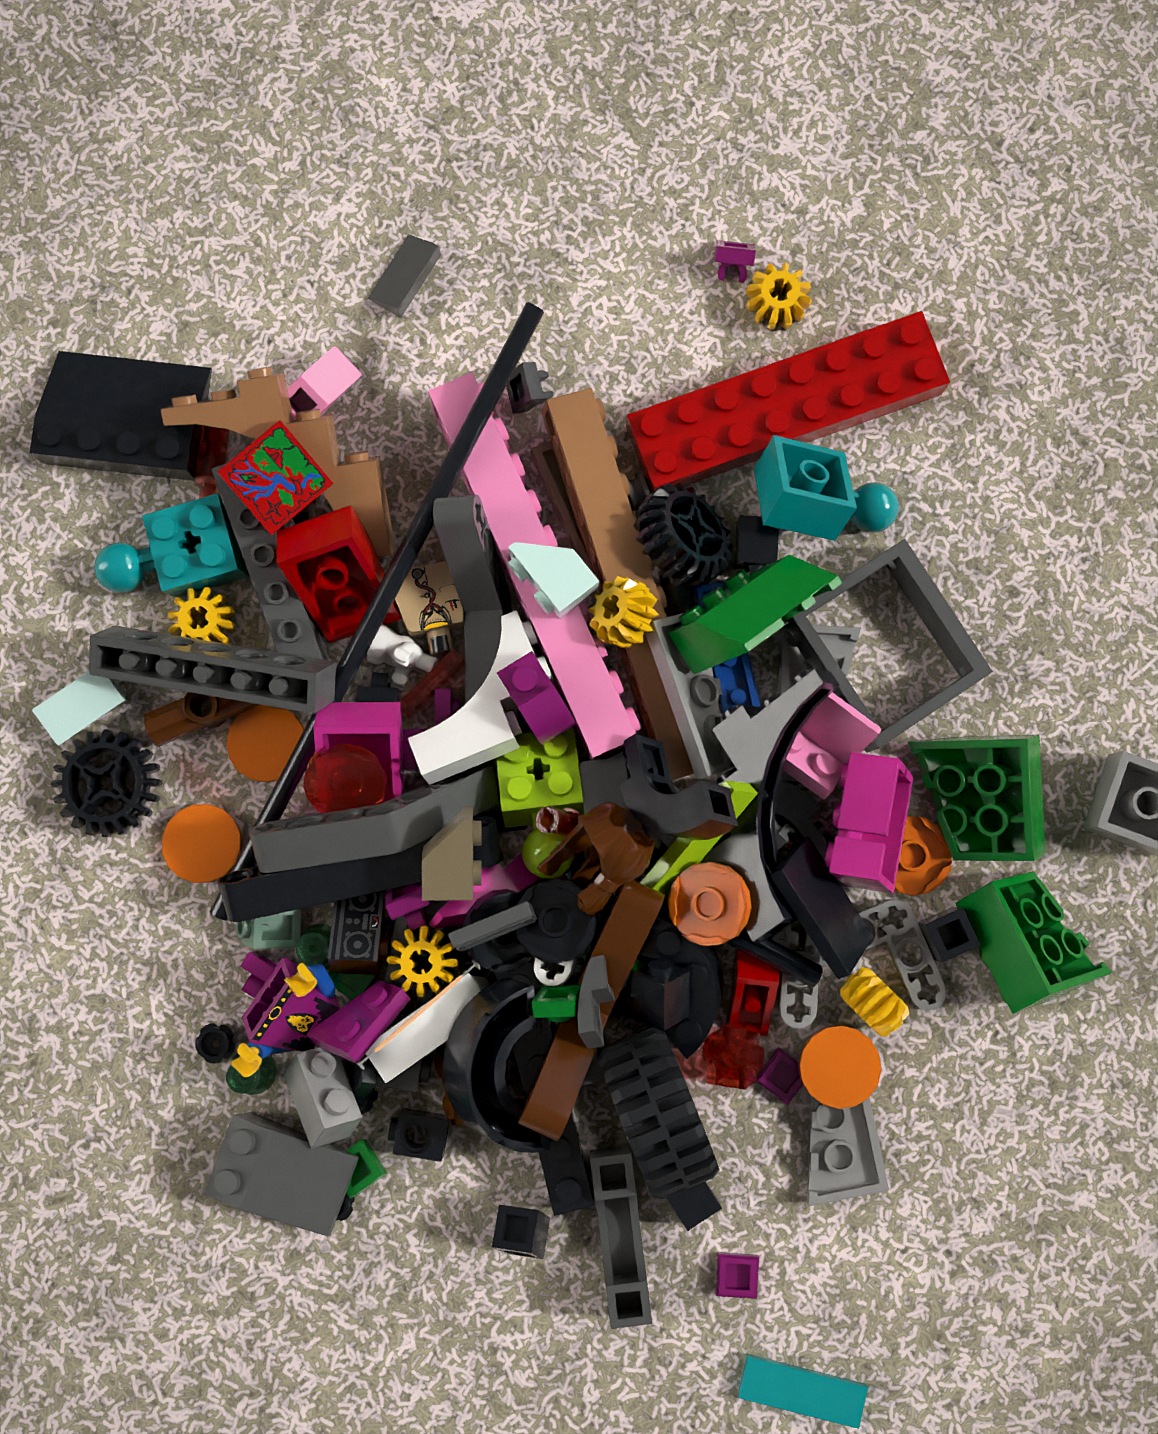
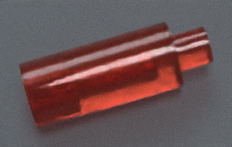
(211, 453)

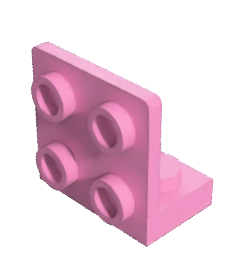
(826, 744)

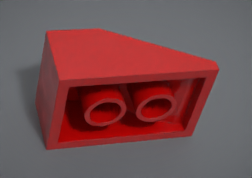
(333, 570)

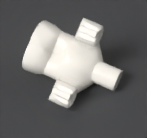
(400, 653)

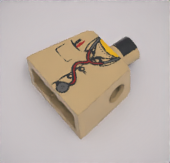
(431, 606)

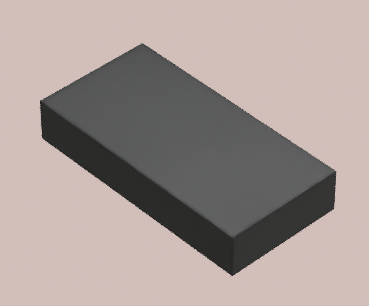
(493, 927)

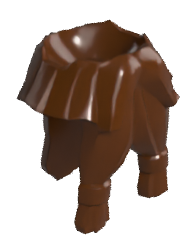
(612, 842)

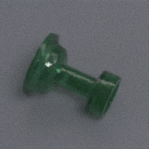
(314, 945)
(257, 1082)

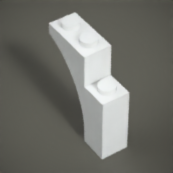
(481, 726)

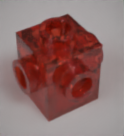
(733, 1056)

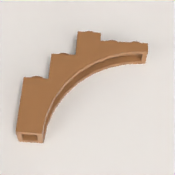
(264, 402)

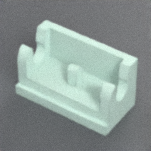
(78, 705)

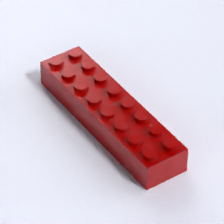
(789, 399)

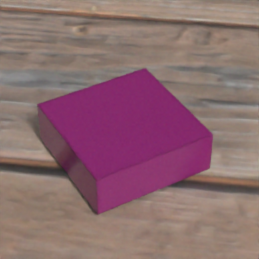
(781, 1076)
(737, 1275)

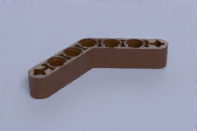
(567, 1055)

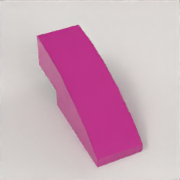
(513, 877)

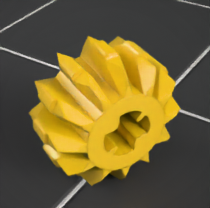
(770, 307)
(196, 605)
(623, 612)
(436, 958)
(874, 1001)

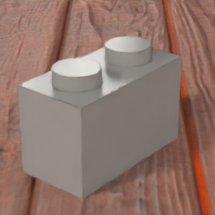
(322, 1096)

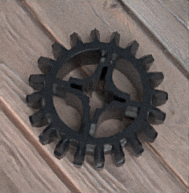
(683, 535)
(117, 769)

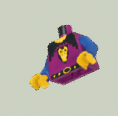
(285, 1012)

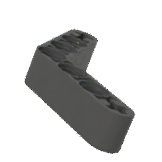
(478, 581)
(373, 828)

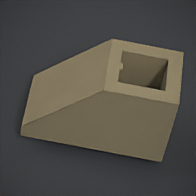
(449, 861)

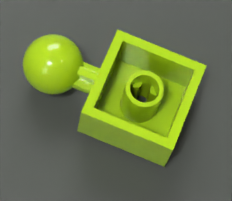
(524, 796)

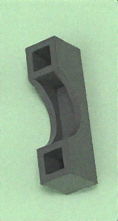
(620, 1237)

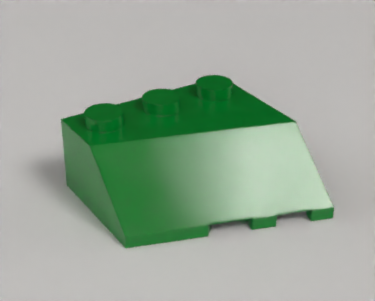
(748, 610)
(986, 795)
(1027, 943)

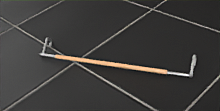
(418, 1013)

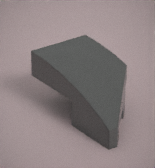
(592, 992)

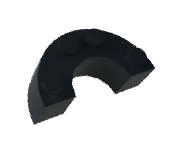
(705, 981)
(477, 1064)

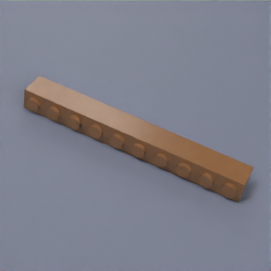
(608, 533)

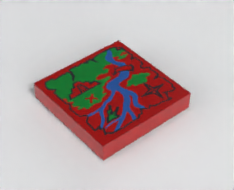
(275, 477)

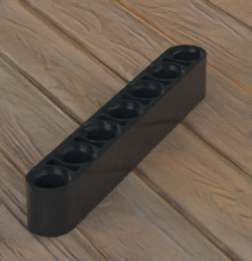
(255, 894)

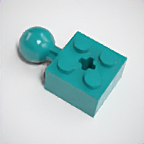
(812, 492)
(170, 553)

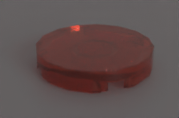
(344, 778)

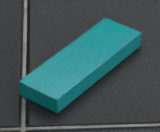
(802, 1391)

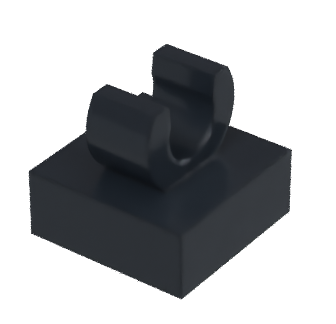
(525, 387)
(379, 690)

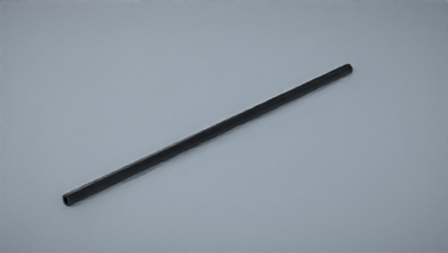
(396, 572)

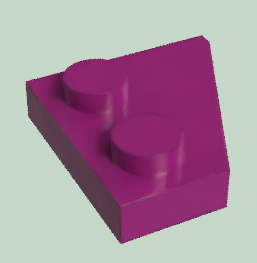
(360, 1022)

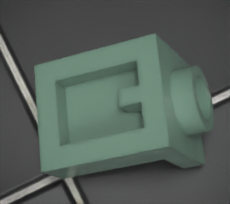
(271, 931)

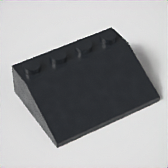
(109, 416)

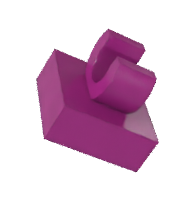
(736, 255)
(407, 902)
(260, 970)

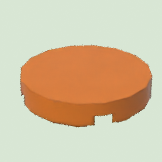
(263, 741)
(201, 843)
(917, 876)
(709, 903)
(839, 1066)

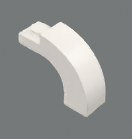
(426, 1031)

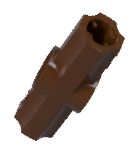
(184, 717)

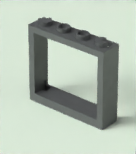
(934, 613)

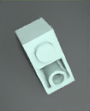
(555, 573)

